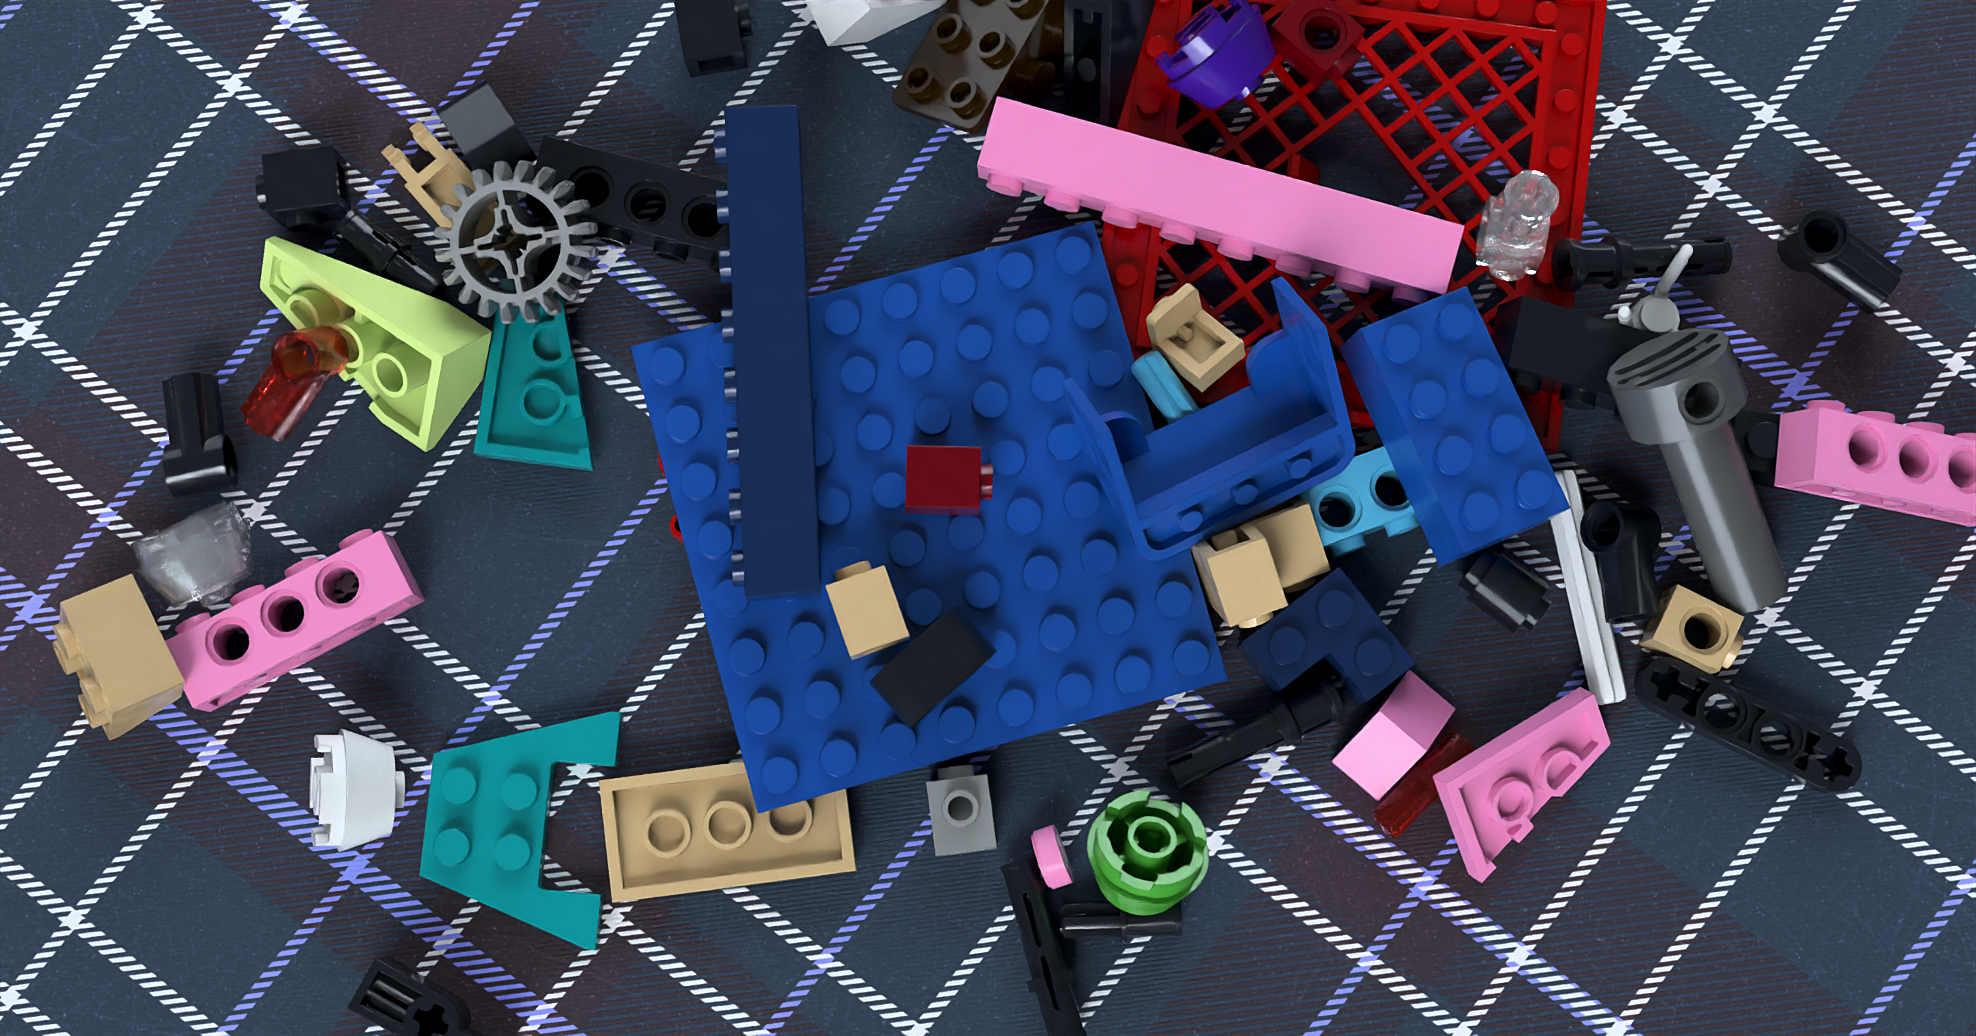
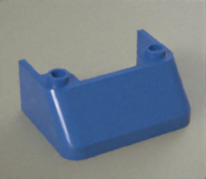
(1233, 454)

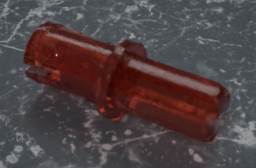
(1419, 789)

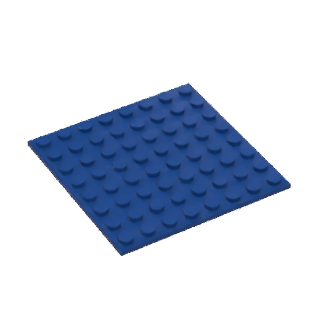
(1043, 571)

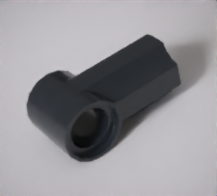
(1844, 262)
(198, 451)
(1624, 544)

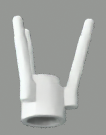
(1656, 311)

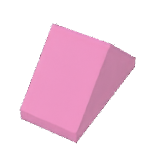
(1394, 735)

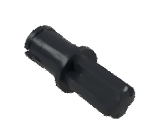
(1104, 919)

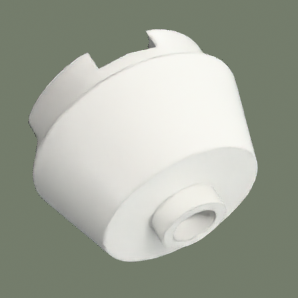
(354, 790)

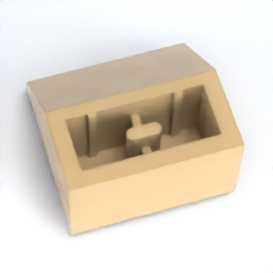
(117, 656)

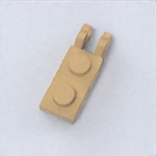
(435, 187)

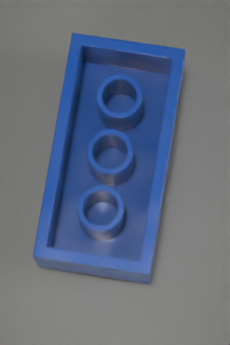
(1453, 426)

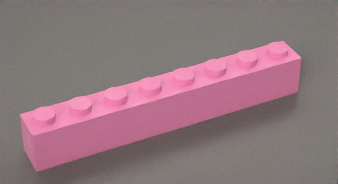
(1218, 202)

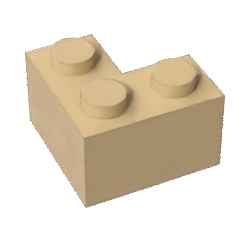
(1259, 560)

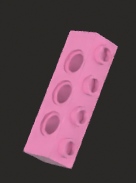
(1878, 461)
(383, 593)

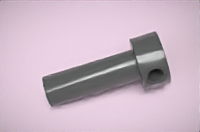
(1682, 398)

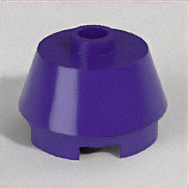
(1220, 54)

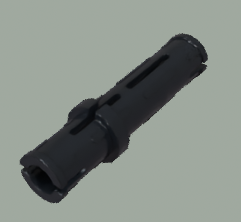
(1023, 879)

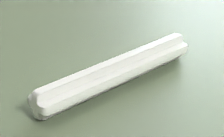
(1585, 598)

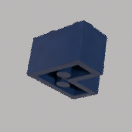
(1333, 626)

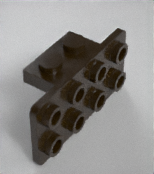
(981, 54)

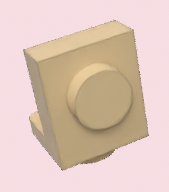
(1192, 338)

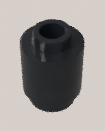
(1505, 590)

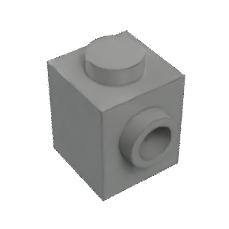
(961, 812)

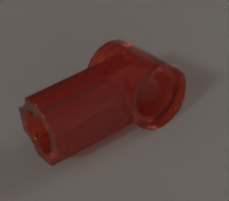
(292, 381)

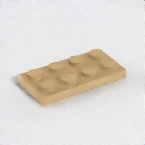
(705, 834)

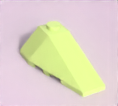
(404, 346)

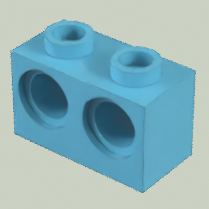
(1366, 512)

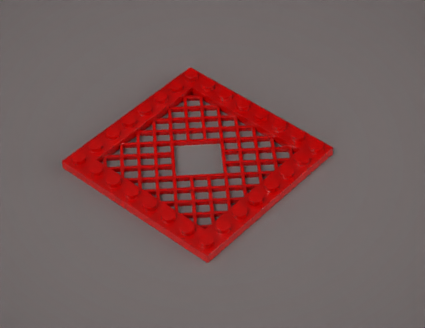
(1558, 146)

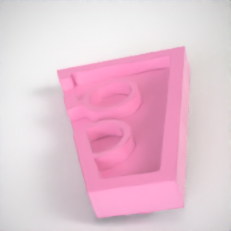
(1510, 778)

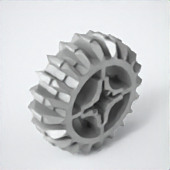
(509, 215)

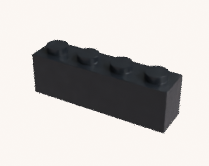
(1562, 351)

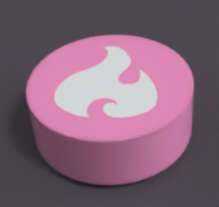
(1051, 857)

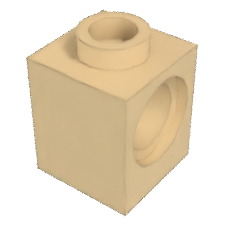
(866, 609)
(1667, 636)

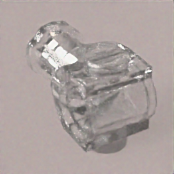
(1517, 226)

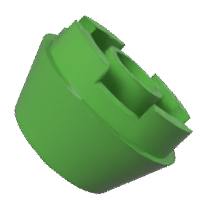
(1147, 853)

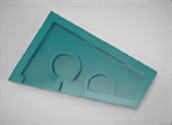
(533, 394)

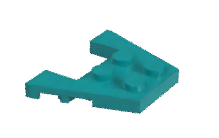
(493, 820)

